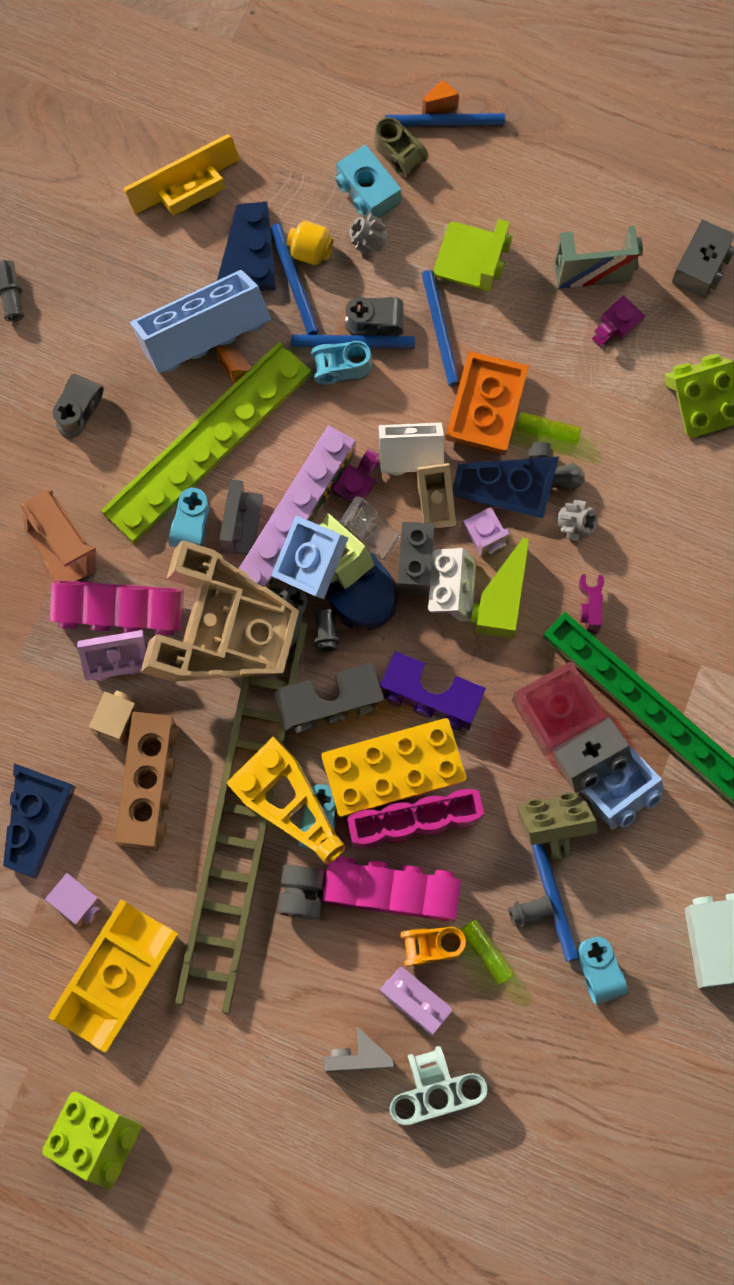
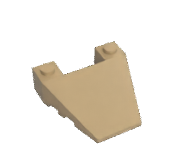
(231, 627)

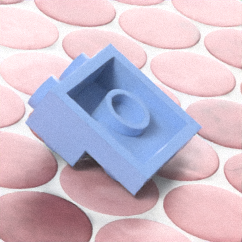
(309, 557)
(625, 793)

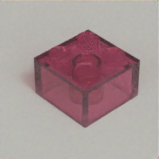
(557, 707)

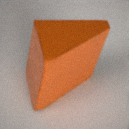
(440, 99)
(232, 362)

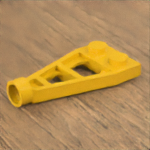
(261, 774)

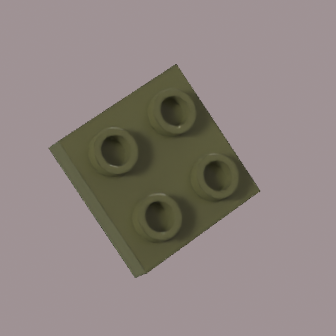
(557, 821)

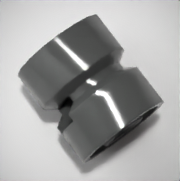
(301, 892)

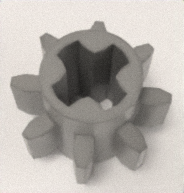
(368, 234)
(577, 520)

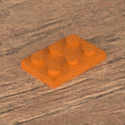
(487, 402)

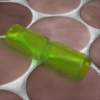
(545, 427)
(488, 953)

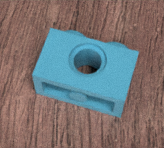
(365, 168)

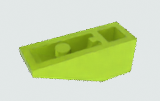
(501, 598)

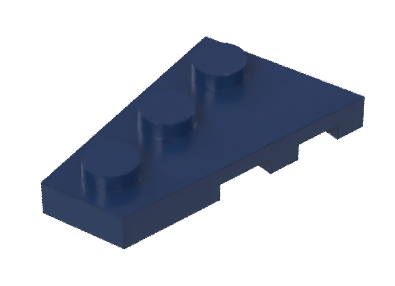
(250, 246)
(508, 484)
(35, 818)

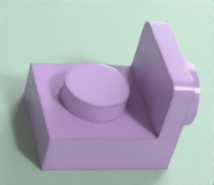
(487, 533)

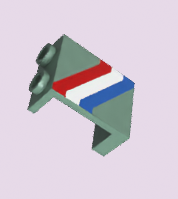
(596, 267)

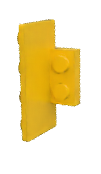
(393, 767)

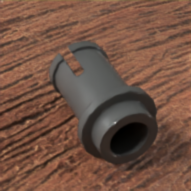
(326, 631)
(530, 911)

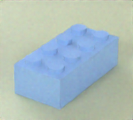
(201, 321)

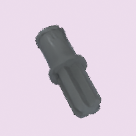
(10, 292)

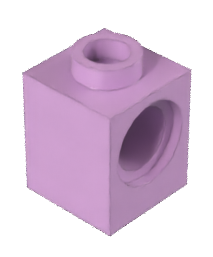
(74, 901)

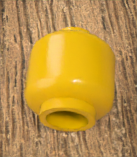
(310, 243)

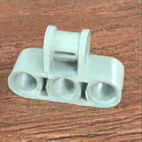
(435, 1078)

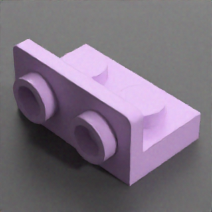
(112, 655)
(415, 1000)

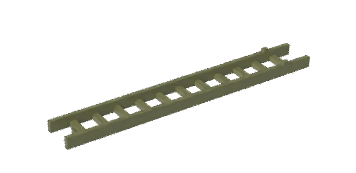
(215, 838)

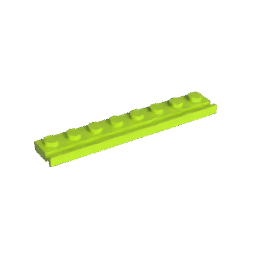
(206, 442)

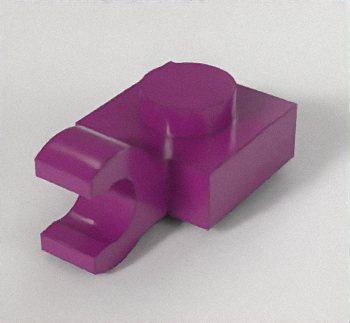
(618, 320)
(357, 480)
(591, 611)

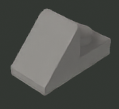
(369, 1056)

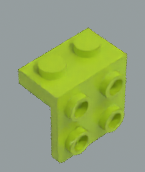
(473, 255)
(704, 394)
(91, 1140)

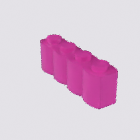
(116, 605)
(425, 817)
(390, 890)

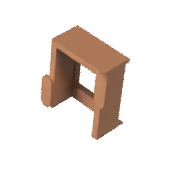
(57, 539)

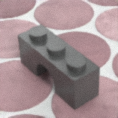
(302, 707)

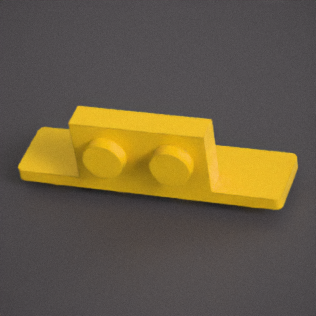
(185, 180)

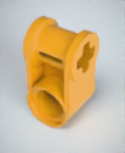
(430, 945)

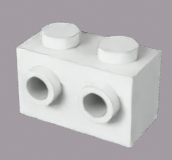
(410, 447)

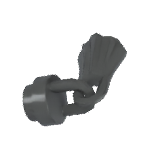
(566, 476)

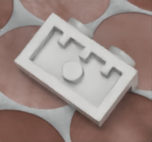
(452, 583)

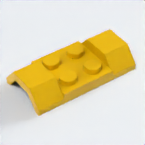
(113, 976)

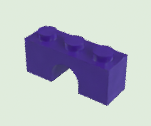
(403, 685)

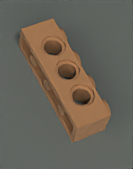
(145, 730)

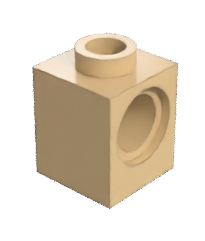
(113, 717)

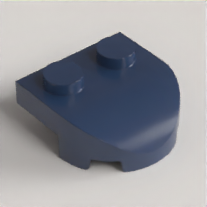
(367, 601)

